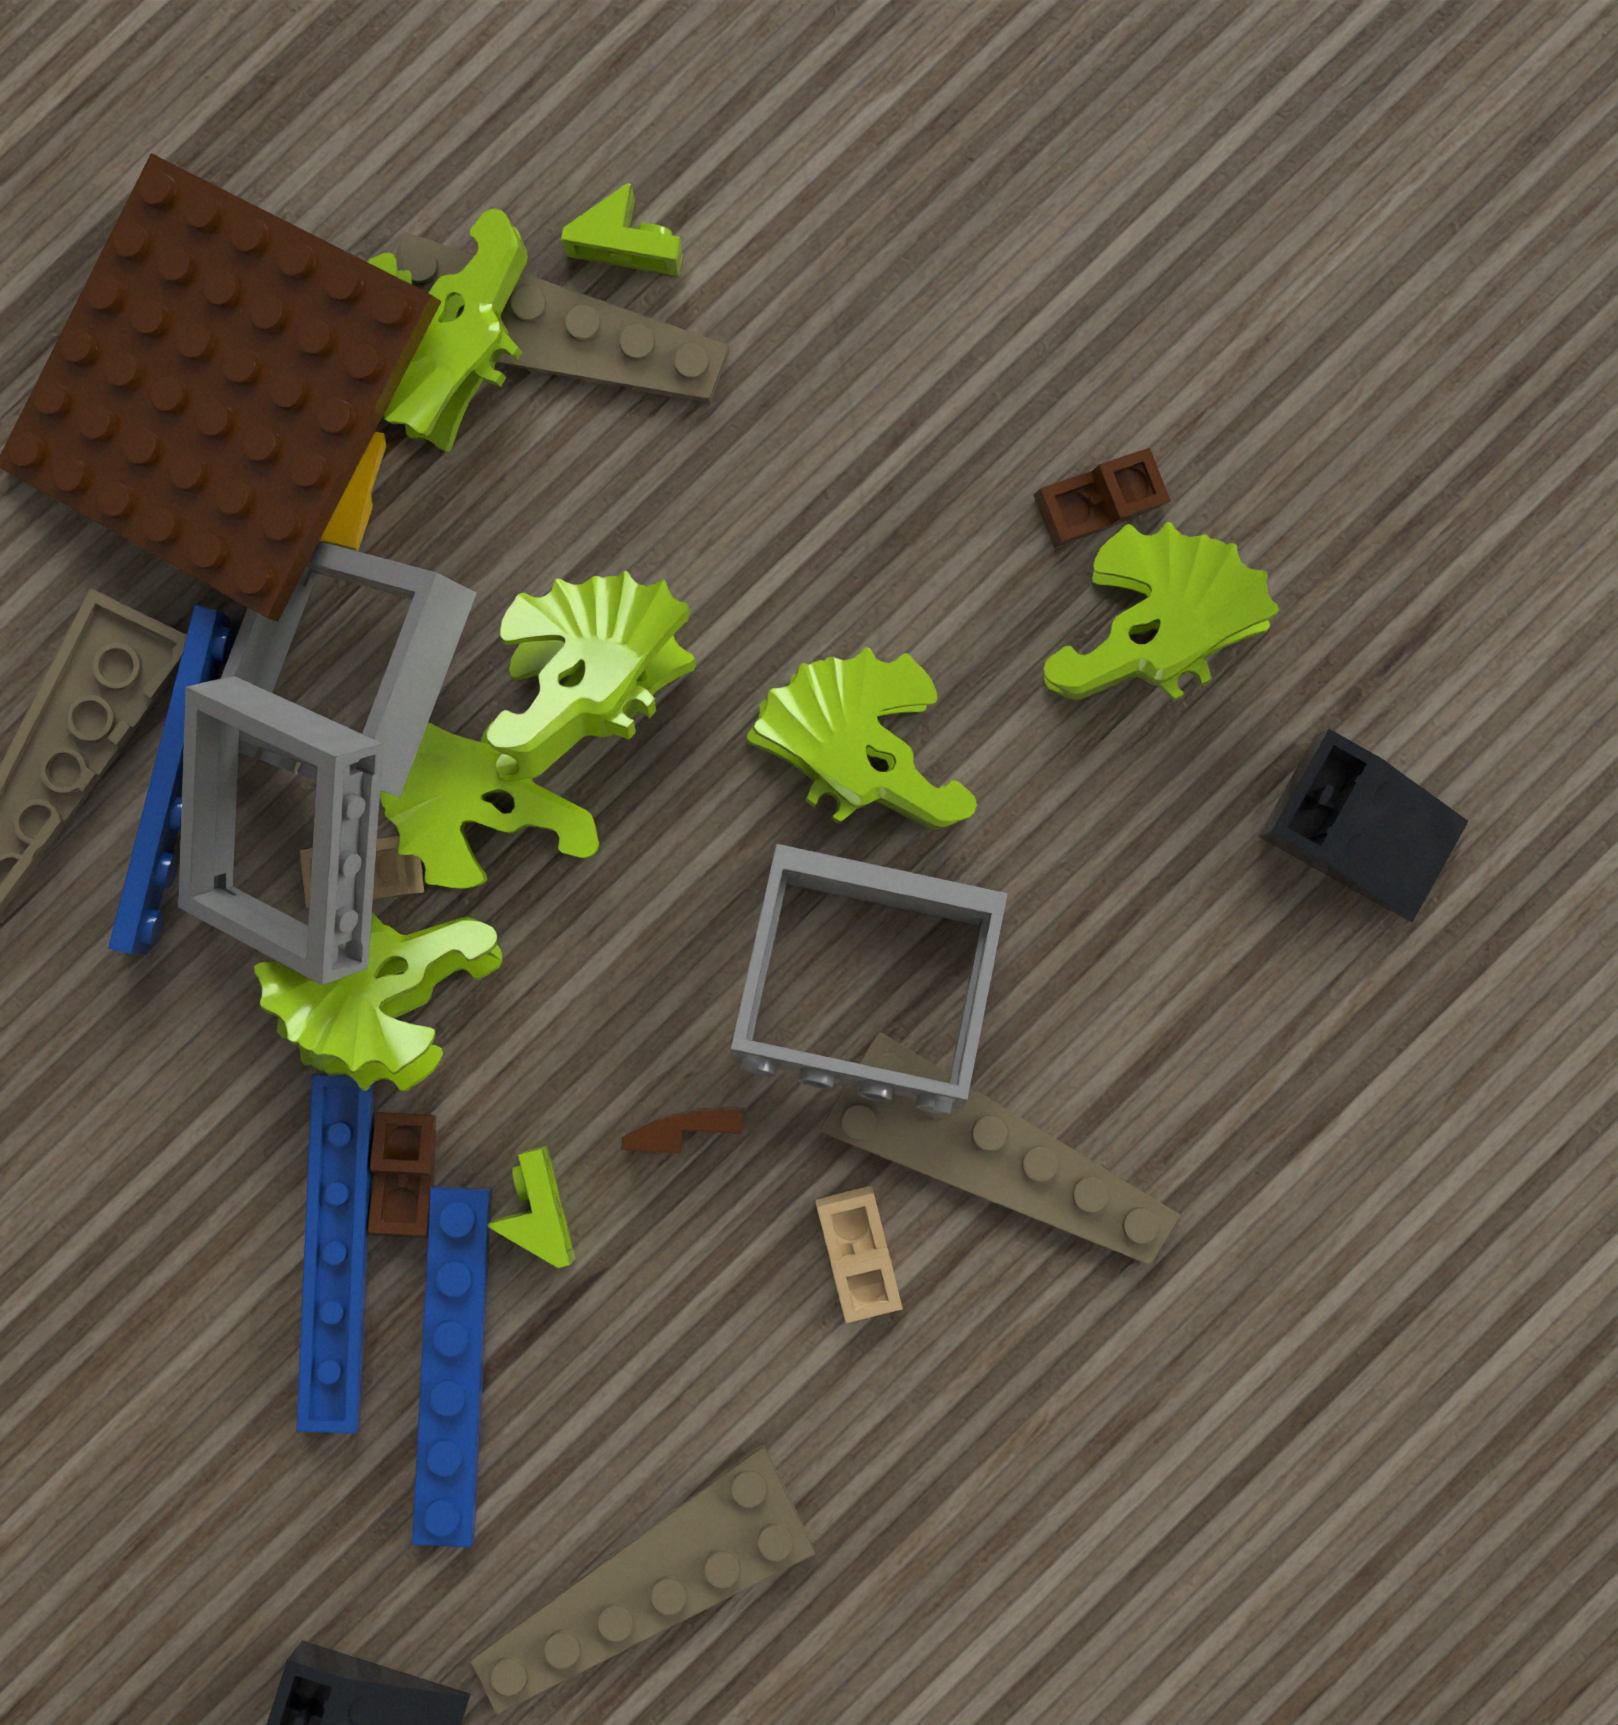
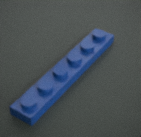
(152, 858)
(335, 1255)
(452, 1367)

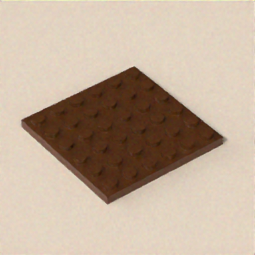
(217, 385)

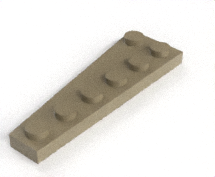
(583, 335)
(79, 721)
(999, 1159)
(686, 1562)

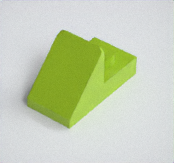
(606, 237)
(543, 1227)

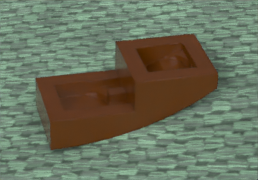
(1101, 497)
(668, 1132)
(402, 1174)

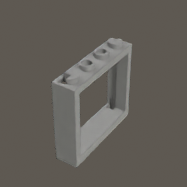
(412, 675)
(341, 838)
(892, 889)

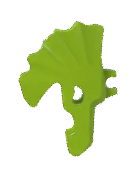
(456, 347)
(1195, 600)
(614, 646)
(831, 725)
(450, 790)
(352, 1021)

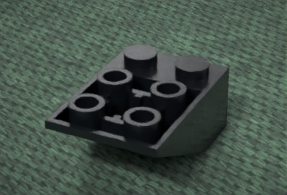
(1364, 824)
(340, 1689)

